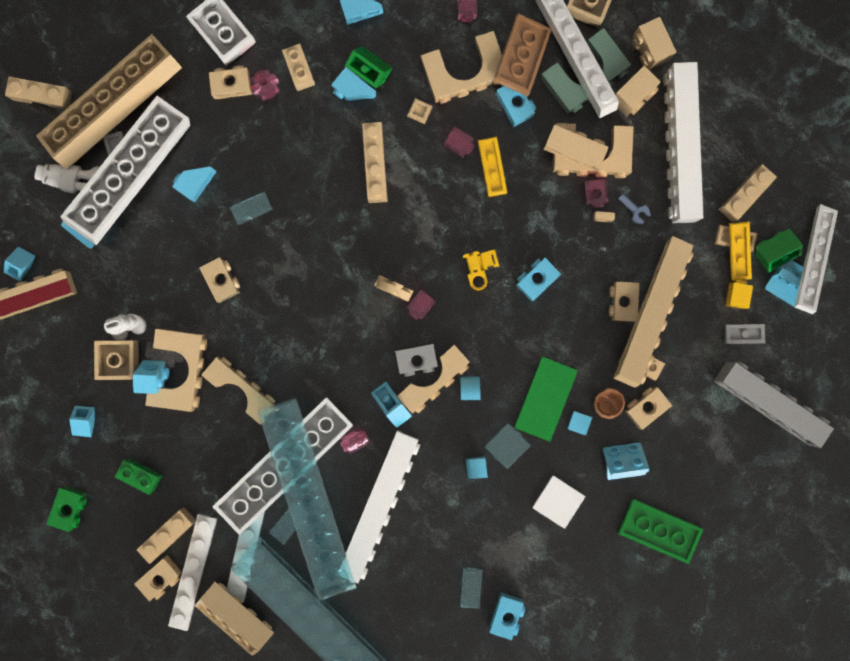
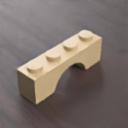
(374, 162)
(222, 373)
(415, 396)

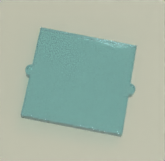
(507, 446)

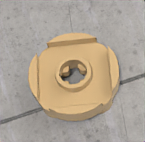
(393, 288)

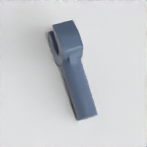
(635, 210)

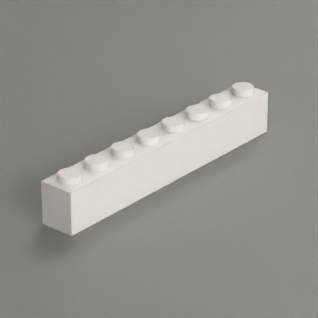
(579, 56)
(379, 503)

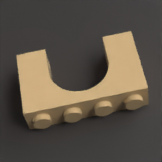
(445, 86)
(618, 162)
(191, 348)

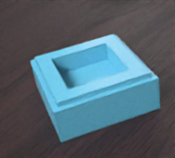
(579, 423)

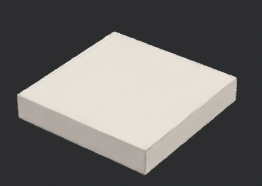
(558, 501)

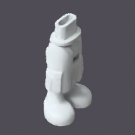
(64, 179)
(121, 324)

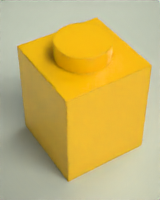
(739, 294)

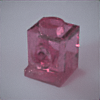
(593, 185)

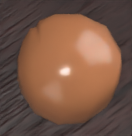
(609, 403)

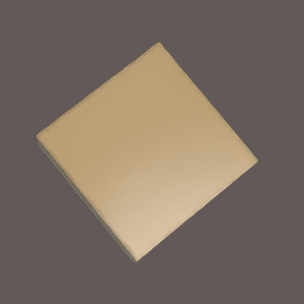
(419, 111)
(603, 216)

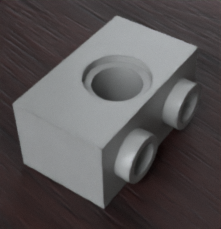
(404, 360)

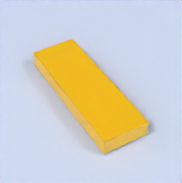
(492, 167)
(740, 251)

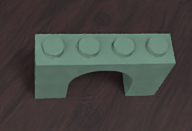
(611, 62)

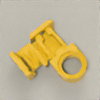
(478, 263)

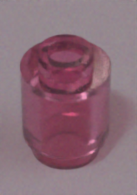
(354, 441)

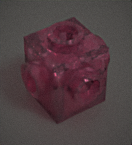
(266, 91)

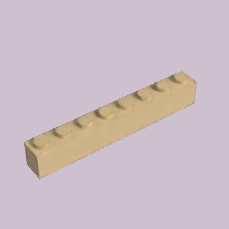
(654, 312)

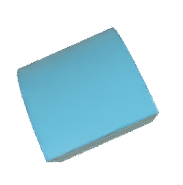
(18, 263)
(470, 387)
(82, 421)
(476, 467)

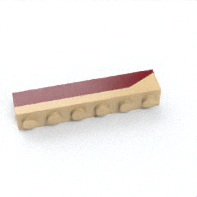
(36, 293)

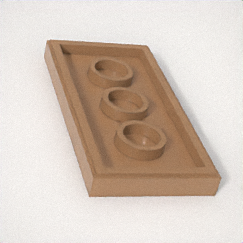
(522, 54)

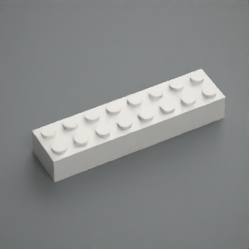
(684, 143)
(126, 170)
(262, 484)

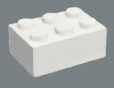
(221, 30)

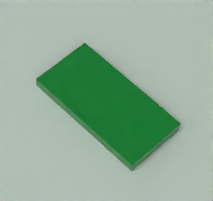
(546, 399)
(660, 531)

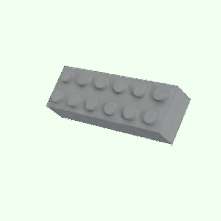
(773, 404)

